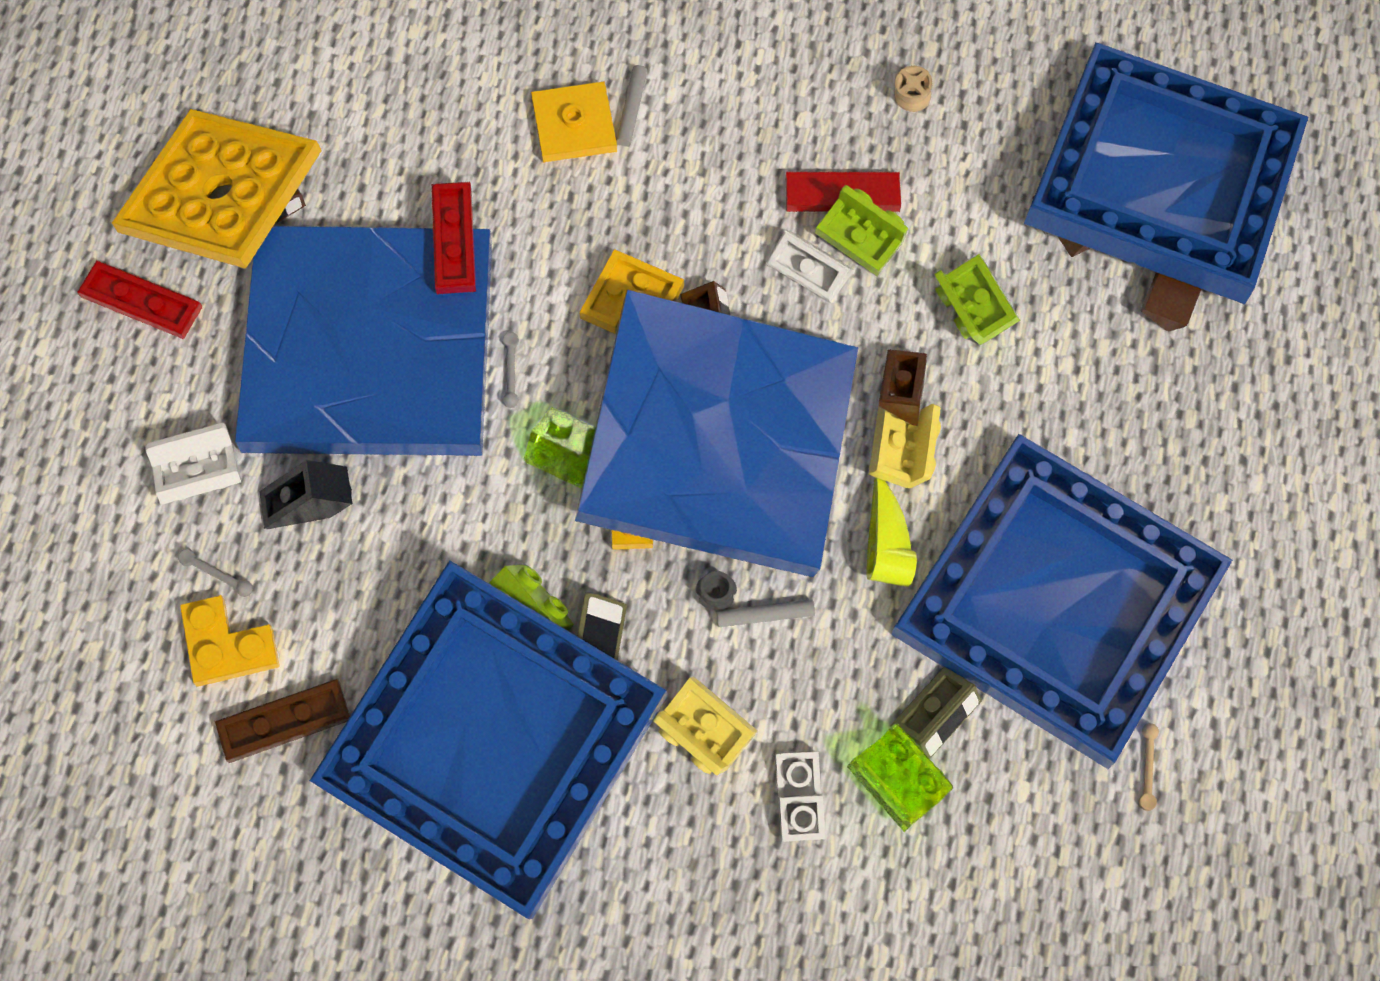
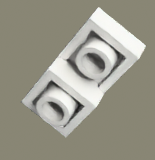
(799, 796)

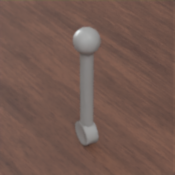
(510, 341)
(188, 558)

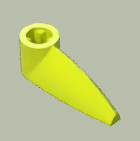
(888, 540)

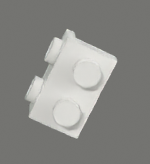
(193, 463)

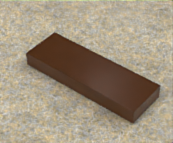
(282, 721)

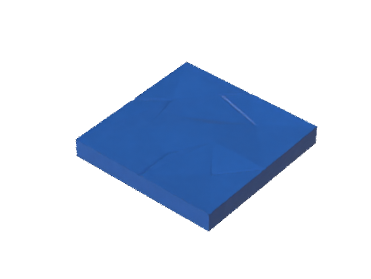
(1169, 172)
(360, 348)
(719, 435)
(1063, 600)
(490, 739)

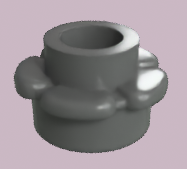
(718, 580)

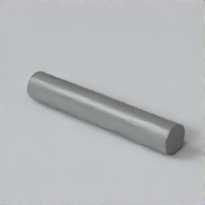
(631, 105)
(765, 613)

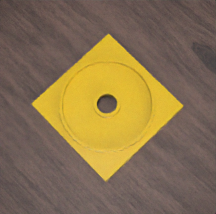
(209, 152)

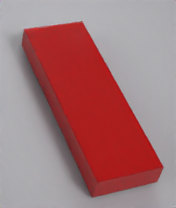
(821, 189)
(453, 238)
(140, 299)

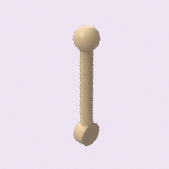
(1147, 800)

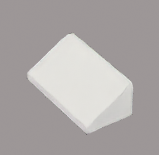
(809, 265)

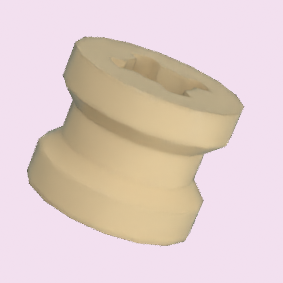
(913, 79)

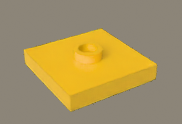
(574, 121)

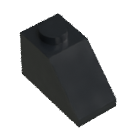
(306, 494)

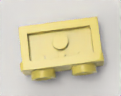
(905, 451)
(704, 727)

